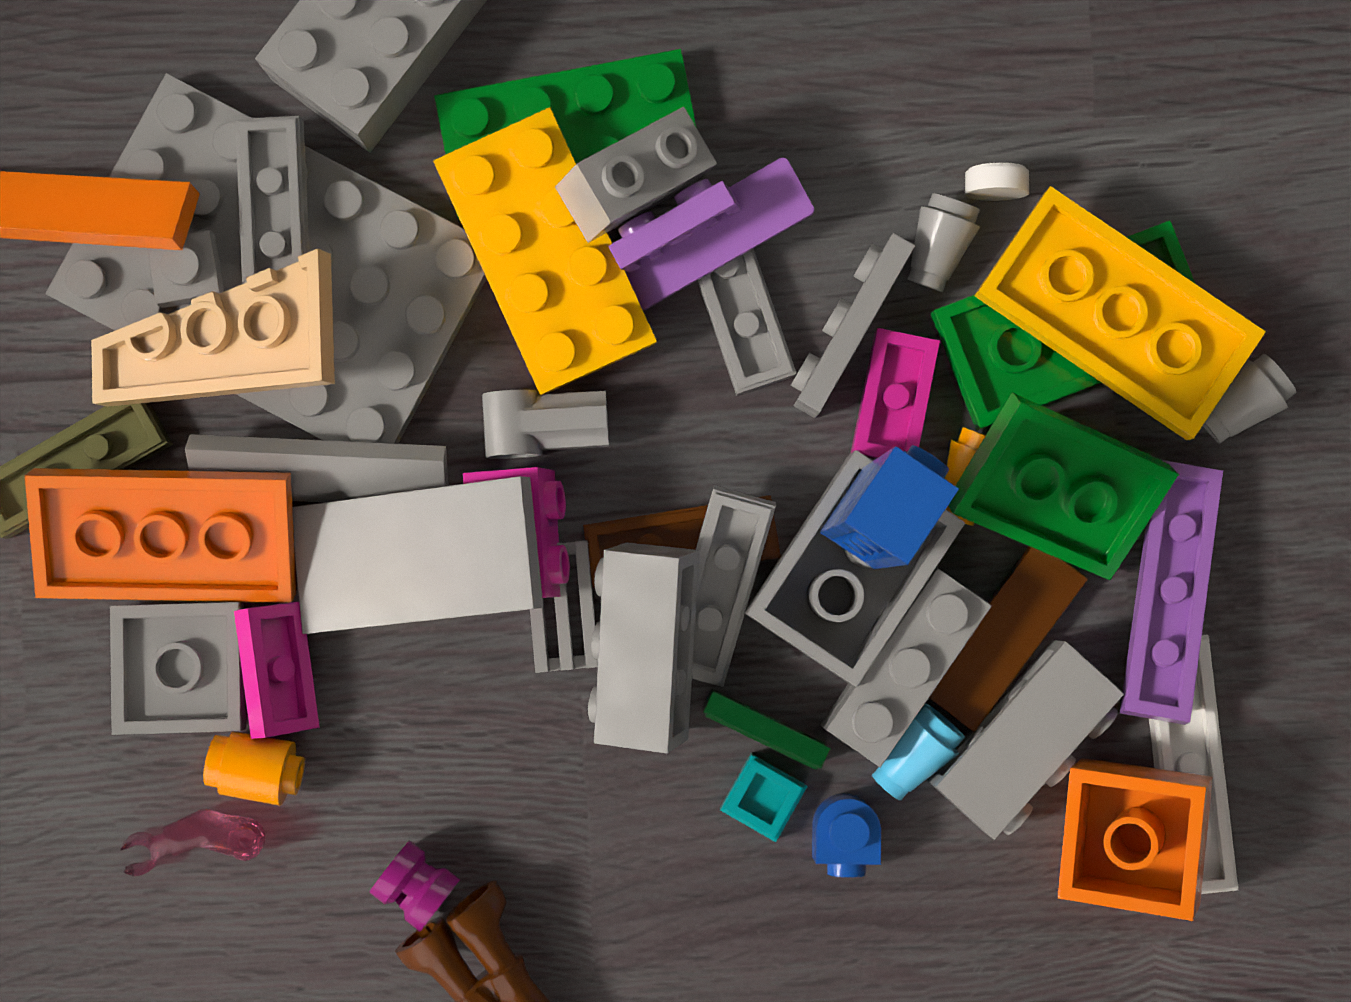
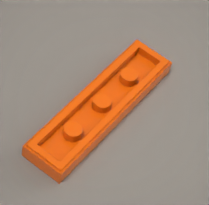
(96, 210)

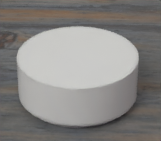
(997, 182)

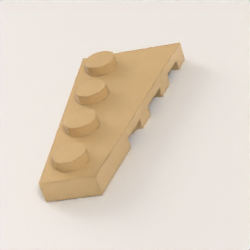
(226, 343)

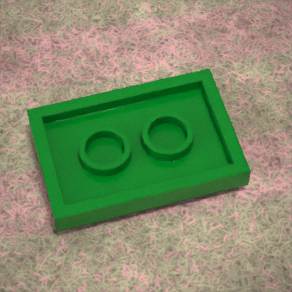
(1061, 487)

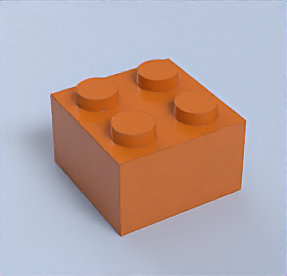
(1135, 838)

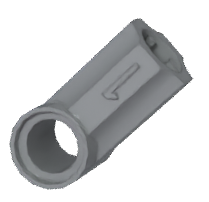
(529, 423)

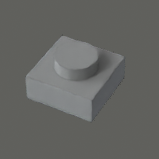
(188, 273)

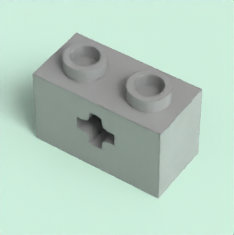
(635, 174)

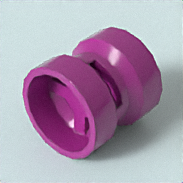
(414, 885)

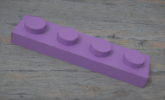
(1172, 598)

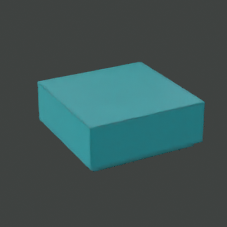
(763, 797)

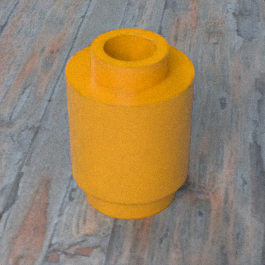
(253, 768)

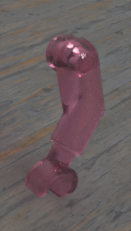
(206, 829)

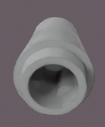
(941, 240)
(1252, 397)

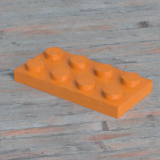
(161, 535)

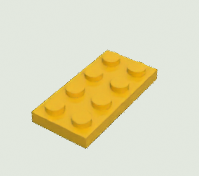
(556, 290)
(1120, 314)

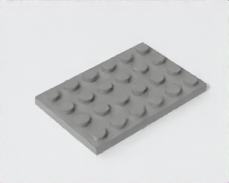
(395, 269)

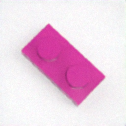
(895, 393)
(276, 670)

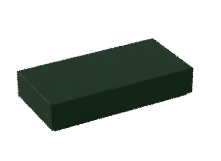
(765, 729)

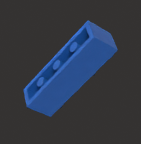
(891, 507)

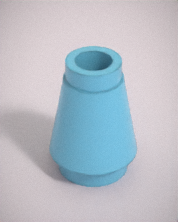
(919, 753)

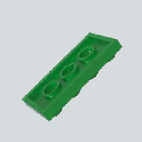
(589, 103)
(999, 358)

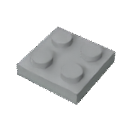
(176, 669)

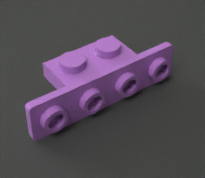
(708, 230)

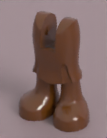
(478, 927)

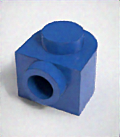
(846, 836)

